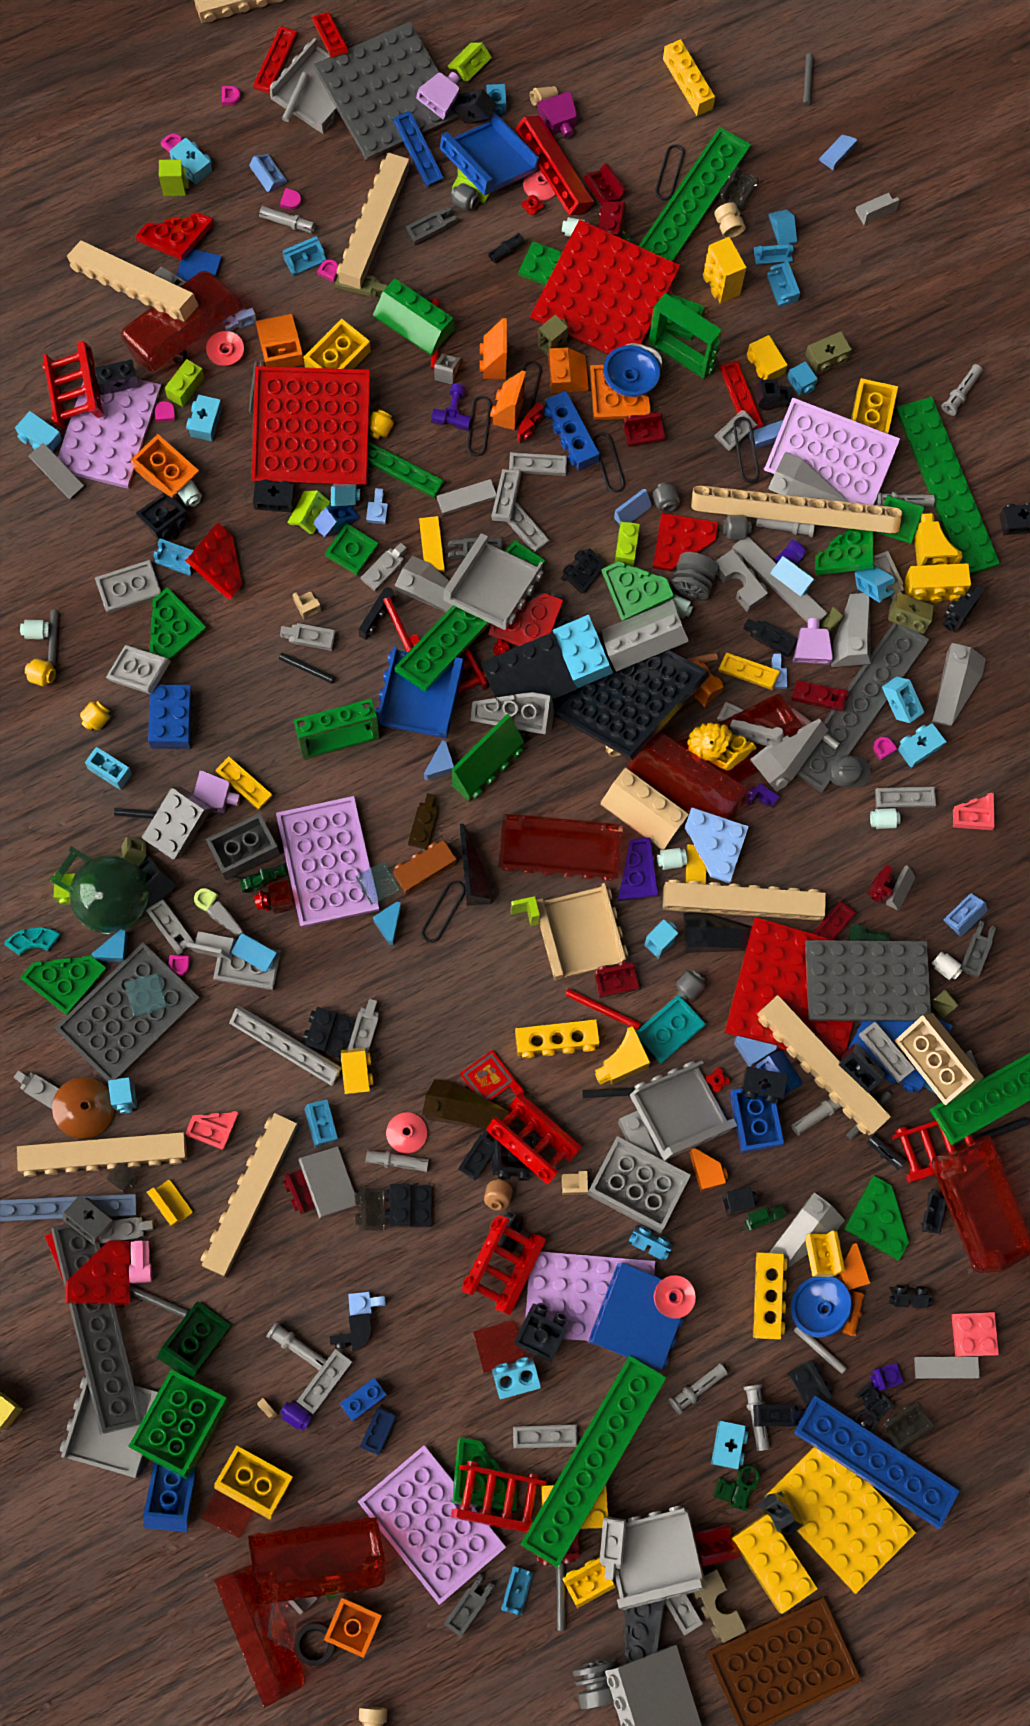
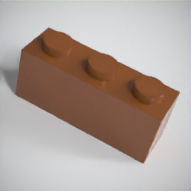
(424, 867)

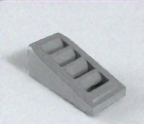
(222, 916)

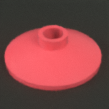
(533, 186)
(225, 341)
(406, 1143)
(684, 1296)

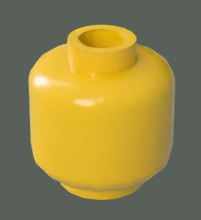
(380, 424)
(40, 672)
(95, 716)

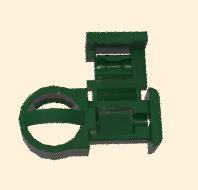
(254, 883)
(762, 1217)
(737, 1493)

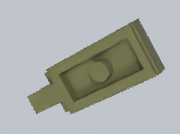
(370, 287)

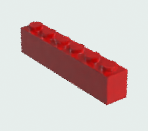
(555, 165)

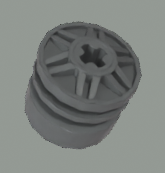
(694, 576)
(595, 1679)

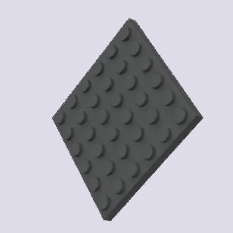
(380, 83)

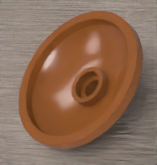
(75, 1120)

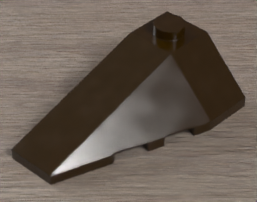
(457, 1105)

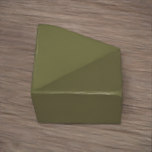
(831, 621)
(134, 849)
(944, 1004)

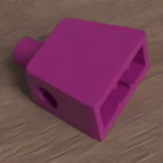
(559, 114)

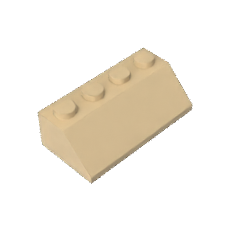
(644, 809)
(938, 1058)

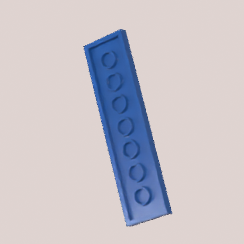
(876, 1462)

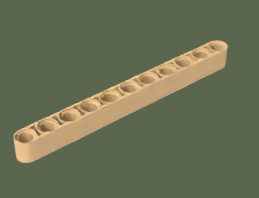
(796, 509)

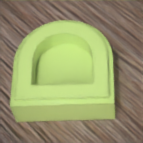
(205, 898)

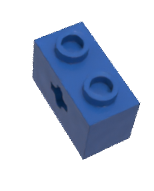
(363, 1399)

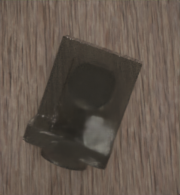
(122, 1178)

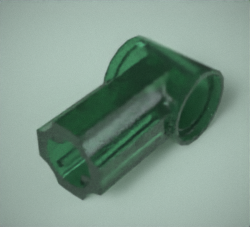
(861, 933)

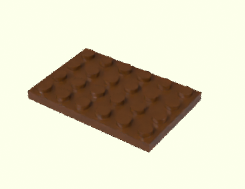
(783, 1665)

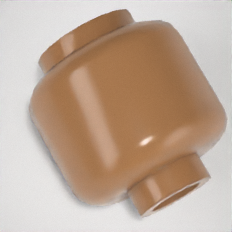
(498, 1194)

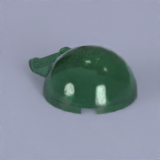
(105, 891)

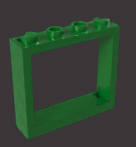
(674, 348)
(337, 729)

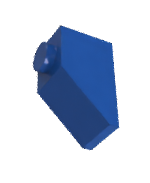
(334, 518)

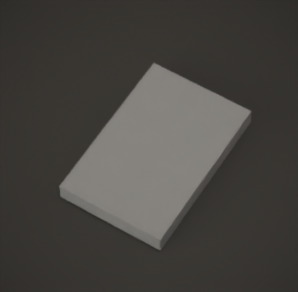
(128, 586)
(138, 669)
(243, 973)
(328, 1182)

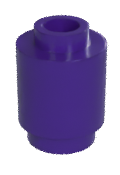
(296, 1415)

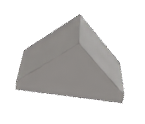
(446, 368)

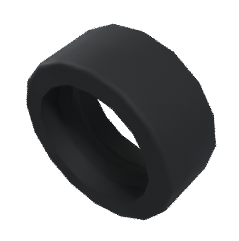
(312, 1661)

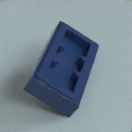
(378, 1431)

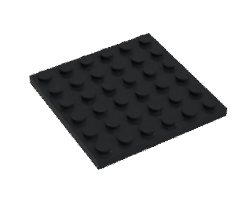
(633, 702)

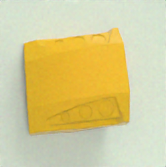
(735, 752)

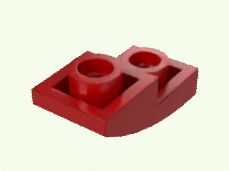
(526, 428)

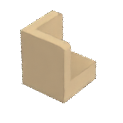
(307, 605)
(575, 1183)

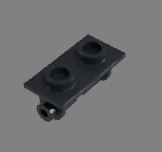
(935, 1212)
(514, 1223)
(920, 1295)

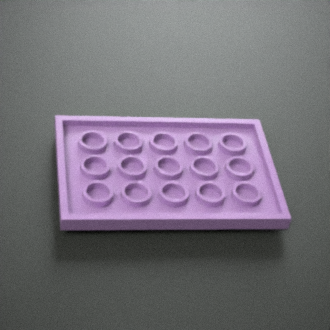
(105, 445)
(837, 448)
(323, 857)
(575, 1287)
(415, 1518)

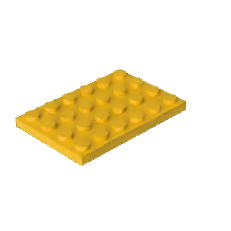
(843, 1518)

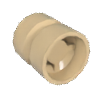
(730, 220)
(372, 1716)

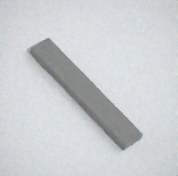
(763, 565)
(285, 1045)

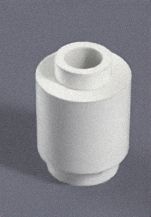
(947, 966)

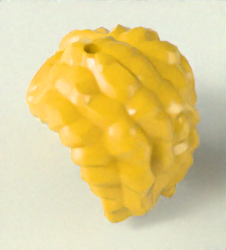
(700, 740)

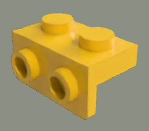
(825, 1254)
(587, 1582)

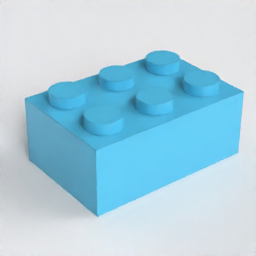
(582, 651)

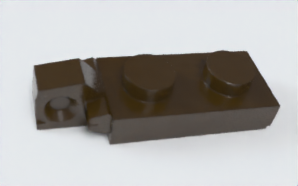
(423, 823)

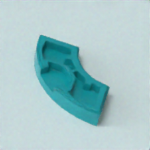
(32, 939)

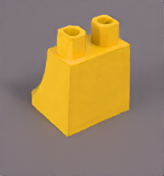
(932, 545)
(625, 1062)

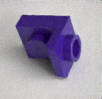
(794, 552)
(765, 796)
(886, 1377)

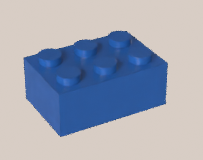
(170, 717)
(756, 1122)

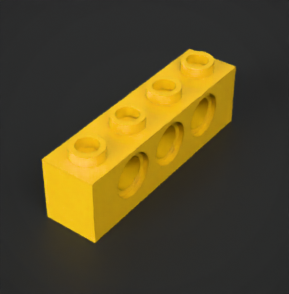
(688, 77)
(587, 1029)
(761, 1328)

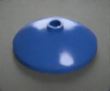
(633, 363)
(812, 1299)

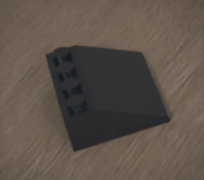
(530, 668)

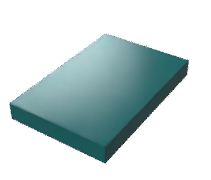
(669, 1029)

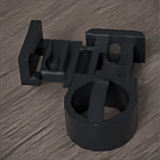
(876, 1406)

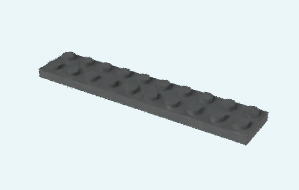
(866, 698)
(99, 1342)

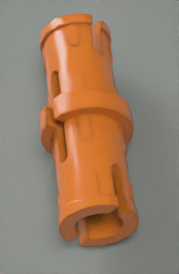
(851, 1325)

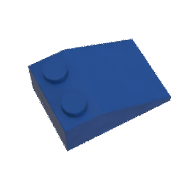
(169, 1500)

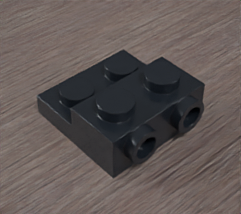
(164, 517)
(960, 609)
(328, 1032)
(507, 1165)
(409, 1206)
(542, 1331)

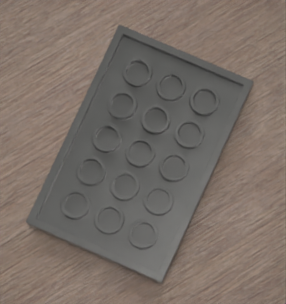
(867, 980)
(104, 1024)

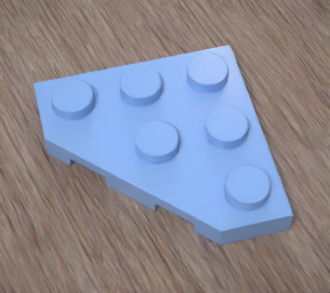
(716, 842)

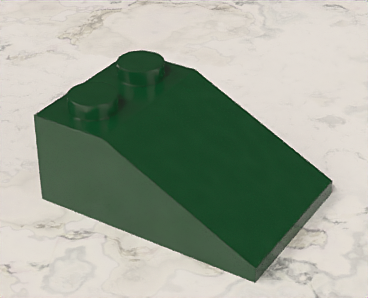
(193, 1341)

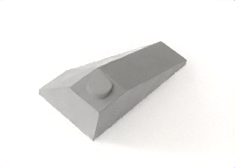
(798, 479)
(423, 583)
(853, 636)
(959, 678)
(528, 711)
(784, 760)
(638, 1134)
(814, 1218)

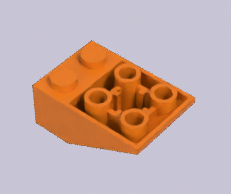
(280, 341)

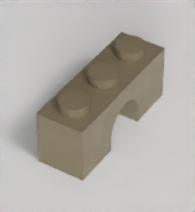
(724, 1625)

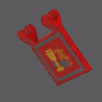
(489, 1077)

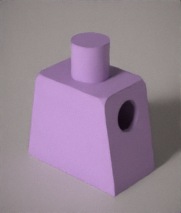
(439, 93)
(813, 644)
(215, 792)

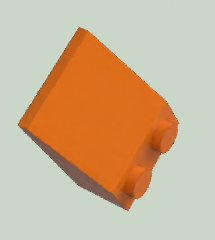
(494, 352)
(509, 402)
(163, 466)

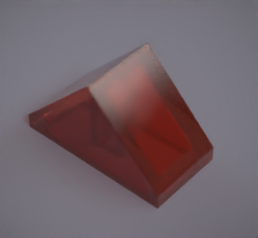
(280, 897)

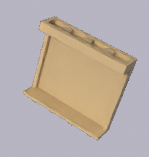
(581, 932)

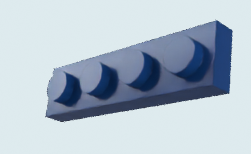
(418, 148)

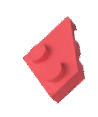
(975, 814)
(212, 1128)

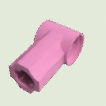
(140, 1269)

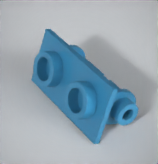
(773, 254)
(658, 1244)

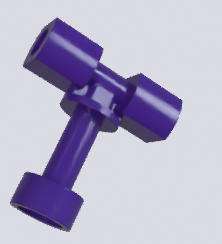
(452, 414)

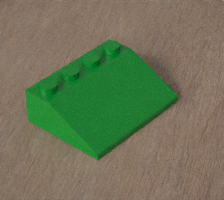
(487, 759)
(179, 1424)

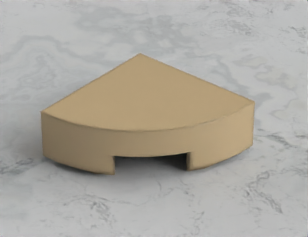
(269, 1411)

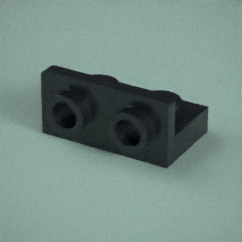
(583, 569)
(809, 1383)

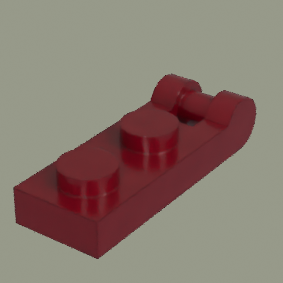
(820, 696)

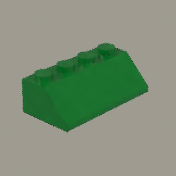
(413, 317)

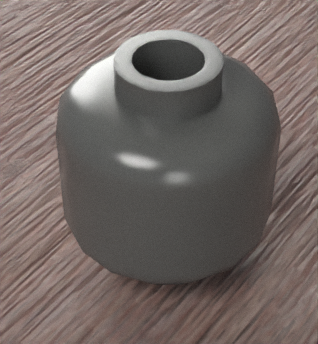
(465, 197)
(666, 497)
(736, 527)
(690, 985)

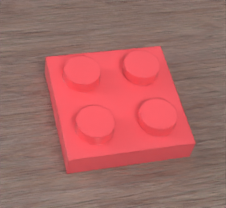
(975, 1334)

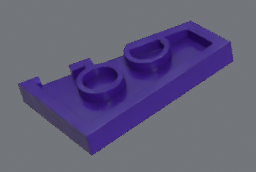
(639, 872)

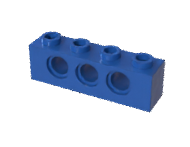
(562, 404)

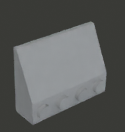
(644, 635)
(638, 1184)

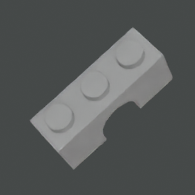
(733, 567)

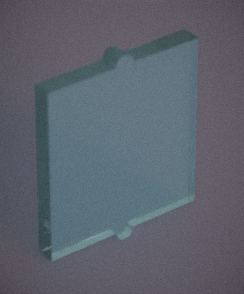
(377, 883)
(145, 994)

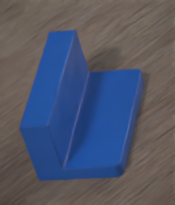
(779, 1063)

